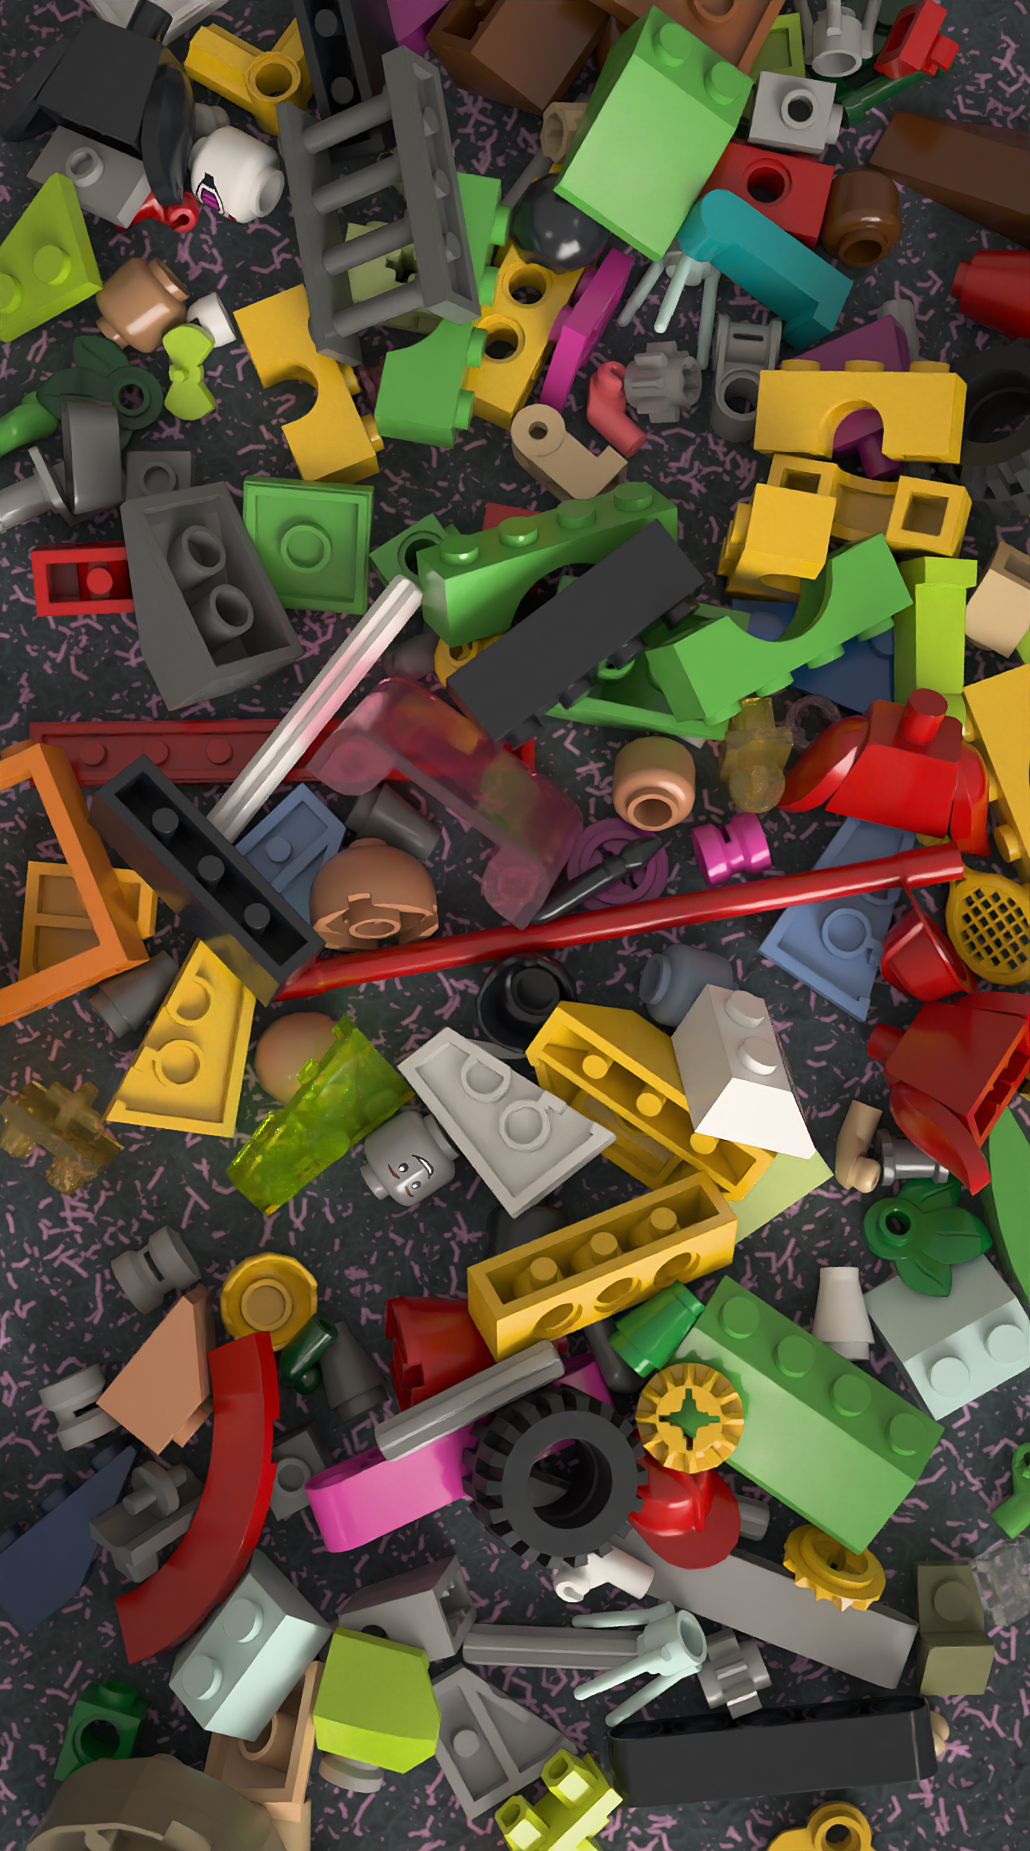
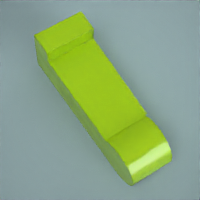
(932, 630)

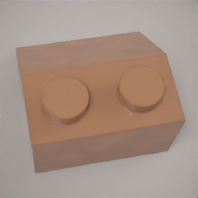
(169, 1378)

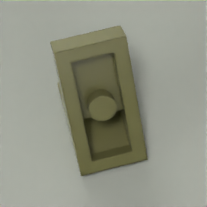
(951, 1639)

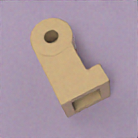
(559, 459)

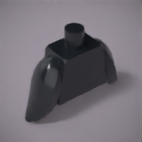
(116, 91)

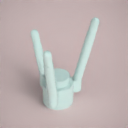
(682, 272)
(669, 1646)

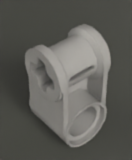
(737, 358)

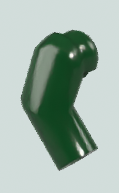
(298, 1360)

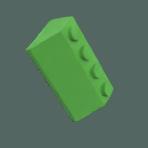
(813, 1420)

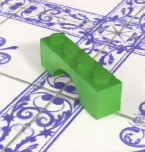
(425, 384)
(480, 578)
(719, 663)

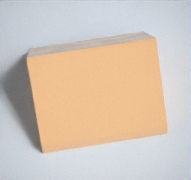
(279, 1761)

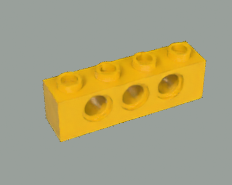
(506, 384)
(601, 1265)

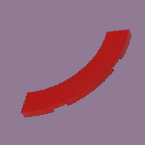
(230, 1510)

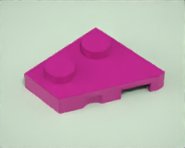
(581, 327)

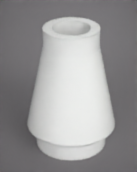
(842, 1314)

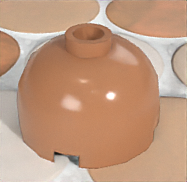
(372, 896)

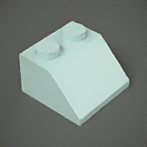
(954, 1343)
(248, 1652)

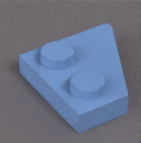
(294, 845)

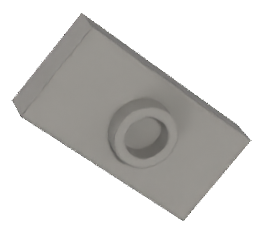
(104, 178)

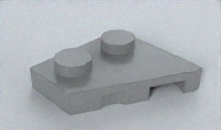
(489, 1740)

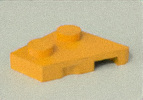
(57, 919)

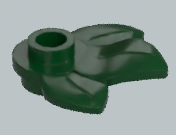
(102, 375)

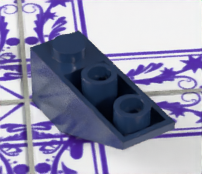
(57, 1553)

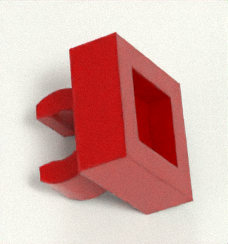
(916, 43)

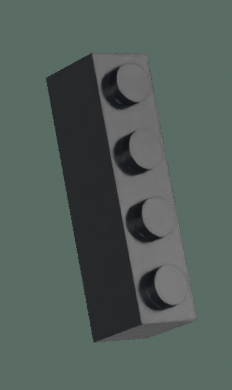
(346, 66)
(577, 636)
(204, 879)

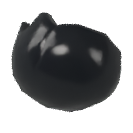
(553, 230)
(521, 997)

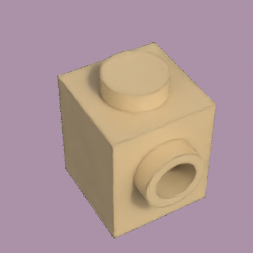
(1000, 602)

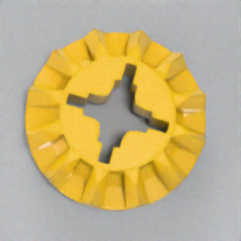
(712, 1394)
(854, 1582)

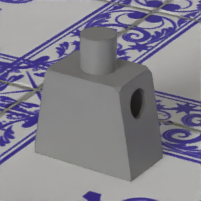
(416, 1608)

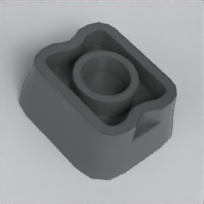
(90, 453)

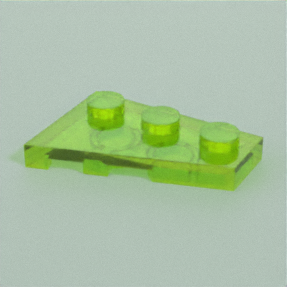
(328, 1115)

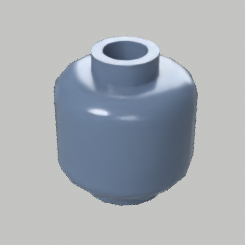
(678, 977)

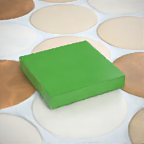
(312, 540)

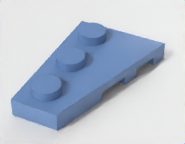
(839, 941)

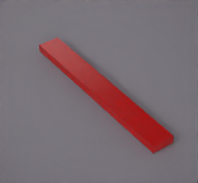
(186, 749)

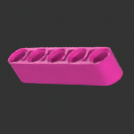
(375, 1496)

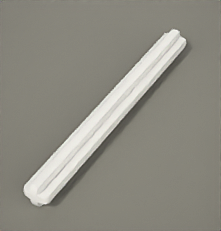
(316, 706)

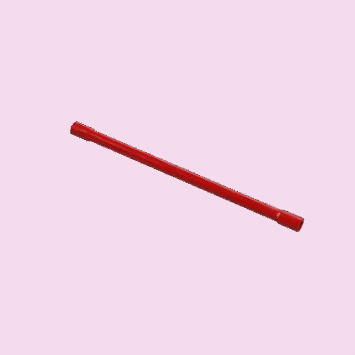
(916, 866)

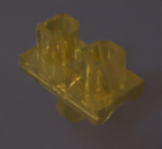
(754, 757)
(64, 1127)

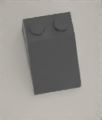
(202, 596)

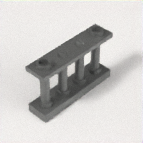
(431, 221)

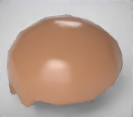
(287, 1048)

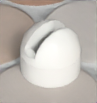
(213, 318)

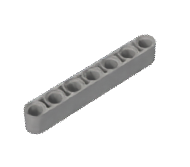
(767, 1604)

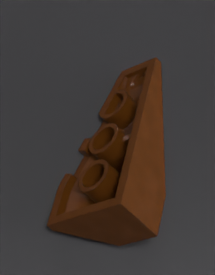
(962, 166)

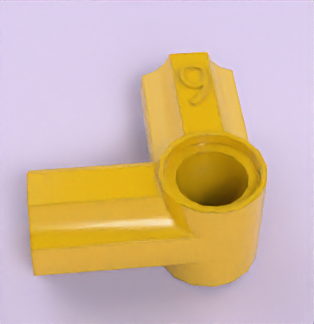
(249, 74)

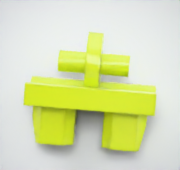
(567, 1814)

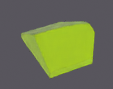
(376, 1702)

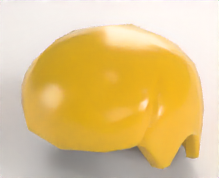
(268, 1295)

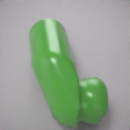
(25, 424)
(1014, 1512)

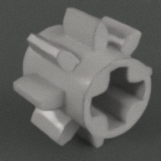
(662, 382)
(733, 1673)

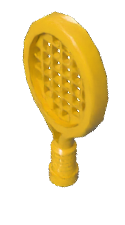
(956, 925)

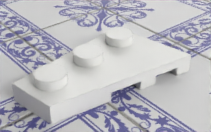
(504, 1124)

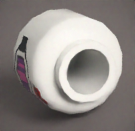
(235, 174)

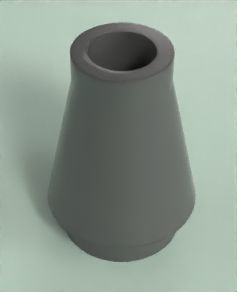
(392, 819)
(134, 995)
(351, 1377)

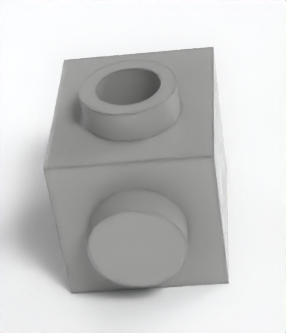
(793, 114)

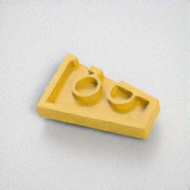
(192, 1054)

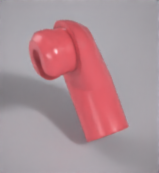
(607, 409)

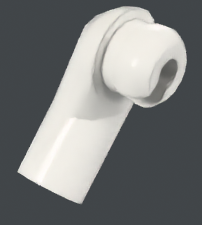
(616, 1568)

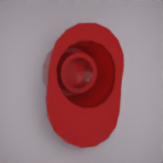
(922, 959)
(685, 1515)

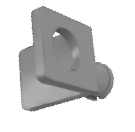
(41, 494)

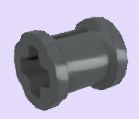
(903, 1160)

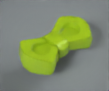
(188, 348)

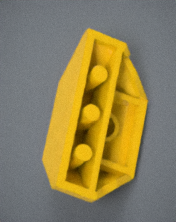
(629, 1081)

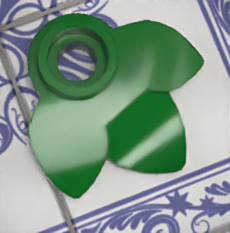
(935, 1234)

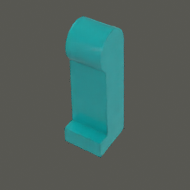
(766, 264)

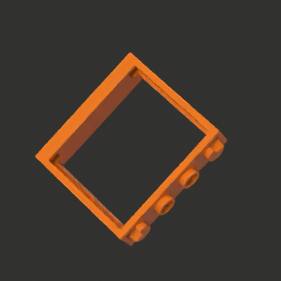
(93, 874)

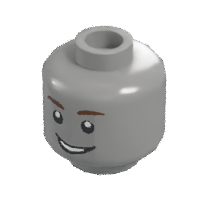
(409, 1158)

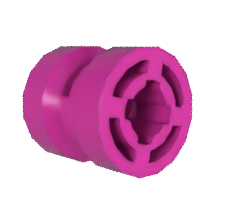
(730, 849)

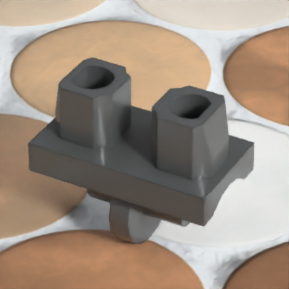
(148, 1518)

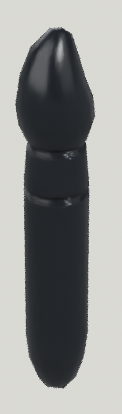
(631, 858)

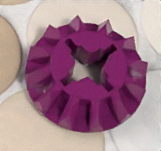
(612, 836)

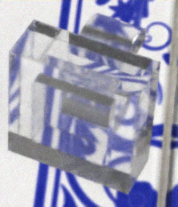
(1004, 1580)

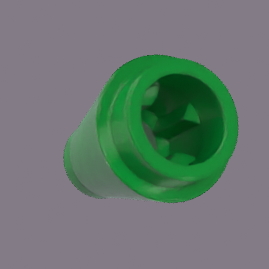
(656, 1328)

